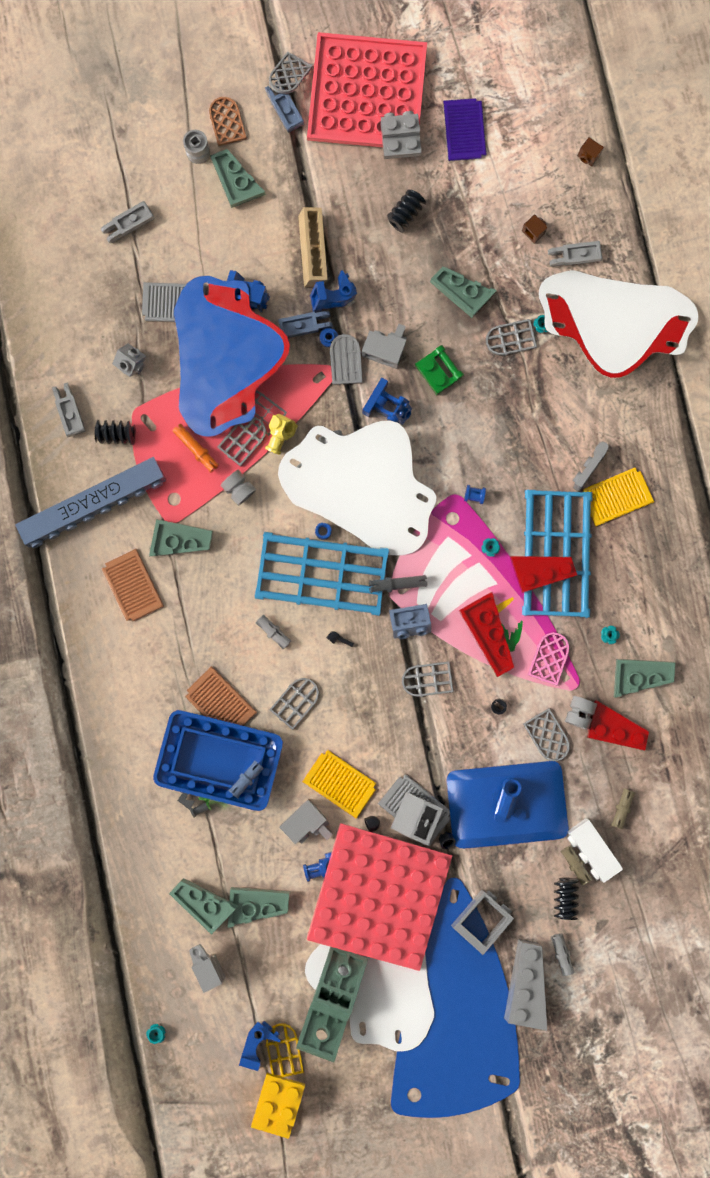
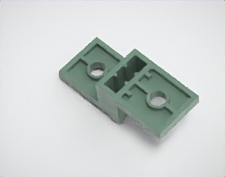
(332, 1004)

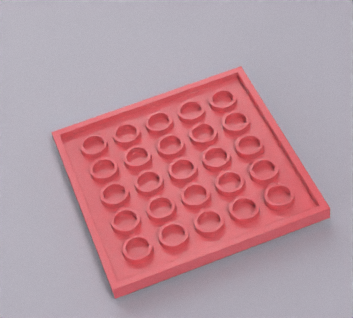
(360, 83)
(379, 897)

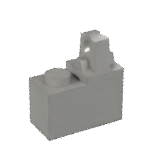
(385, 349)
(303, 820)
(206, 968)

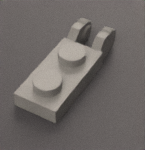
(128, 221)
(576, 253)
(68, 412)
(591, 464)

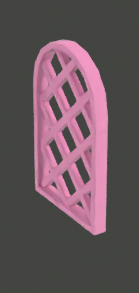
(564, 657)

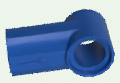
(507, 799)

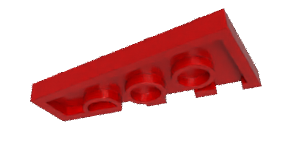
(486, 628)

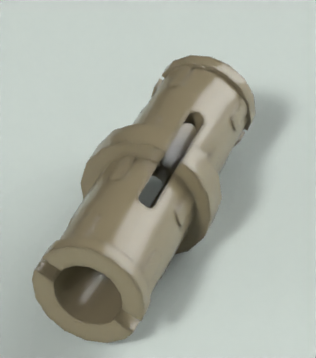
(623, 809)
(576, 865)

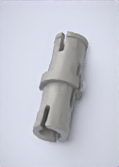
(273, 631)
(562, 954)

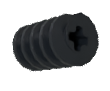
(404, 209)
(114, 433)
(566, 898)

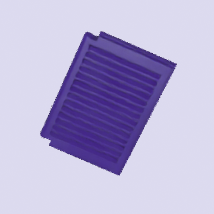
(464, 129)

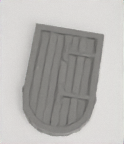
(345, 360)

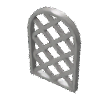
(308, 66)
(536, 717)

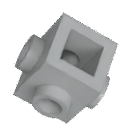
(129, 360)

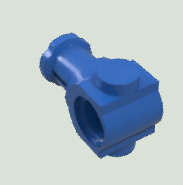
(321, 868)

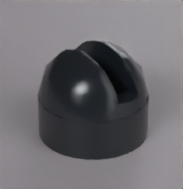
(496, 709)
(372, 823)
(446, 840)

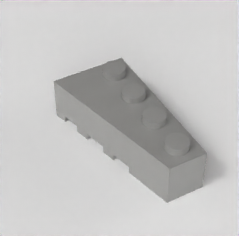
(527, 990)

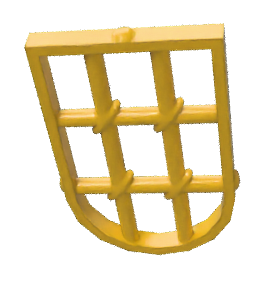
(279, 1060)

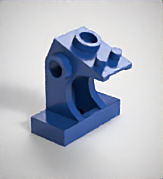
(257, 291)
(323, 298)
(378, 400)
(249, 1056)

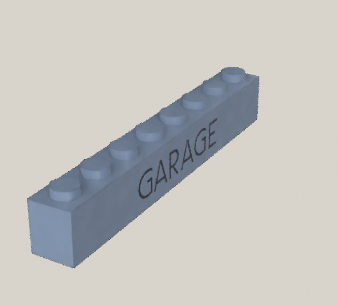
(90, 503)

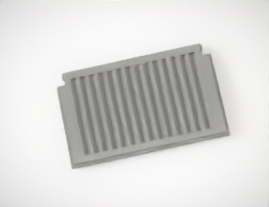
(160, 300)
(394, 797)

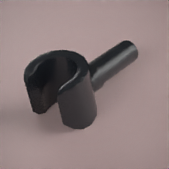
(334, 636)

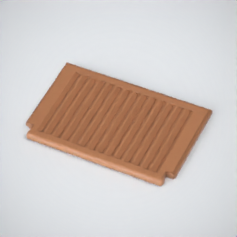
(132, 586)
(218, 699)

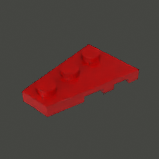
(539, 571)
(616, 729)

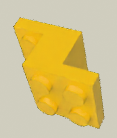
(278, 1105)

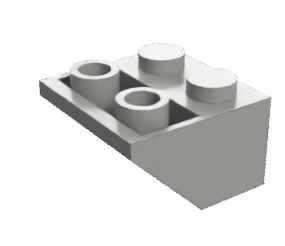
(417, 818)

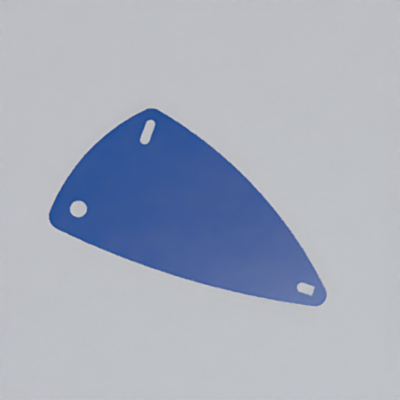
(468, 1026)

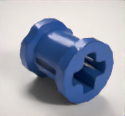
(475, 494)

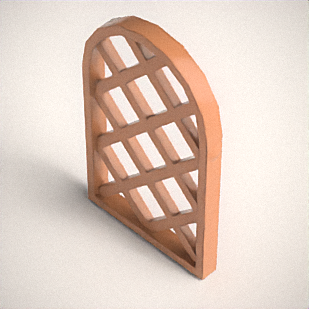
(230, 140)

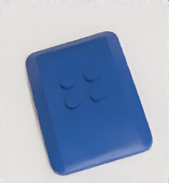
(208, 756)
(537, 815)

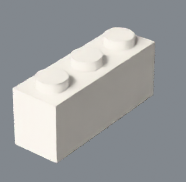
(594, 851)

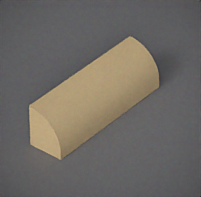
(312, 246)

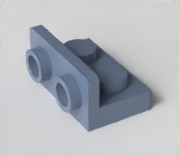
(410, 621)

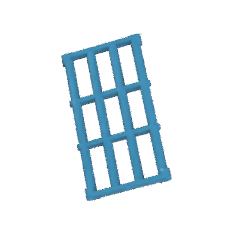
(567, 535)
(301, 580)

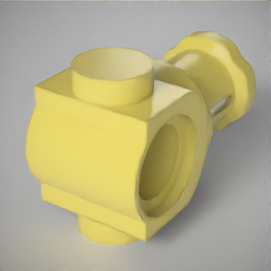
(281, 429)

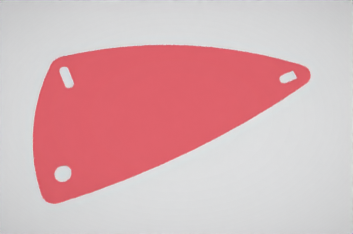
(288, 387)

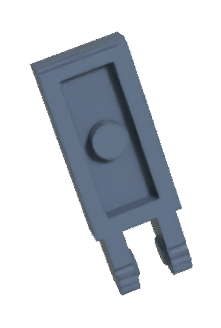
(285, 109)
(304, 324)

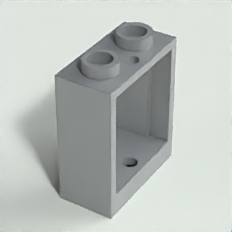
(495, 933)

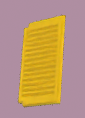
(618, 496)
(340, 783)

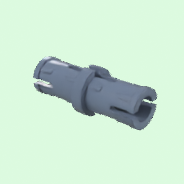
(246, 779)

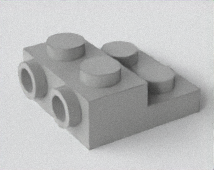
(400, 135)

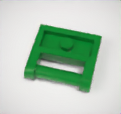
(434, 373)

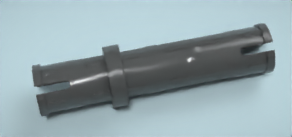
(397, 583)

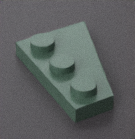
(236, 182)
(466, 294)
(178, 538)
(641, 674)
(202, 904)
(256, 904)

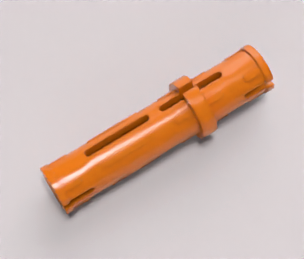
(200, 453)

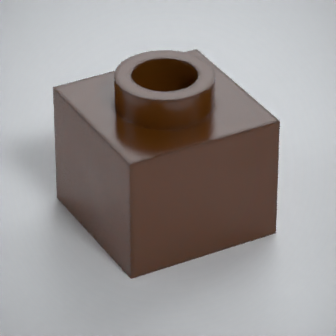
(590, 151)
(534, 228)

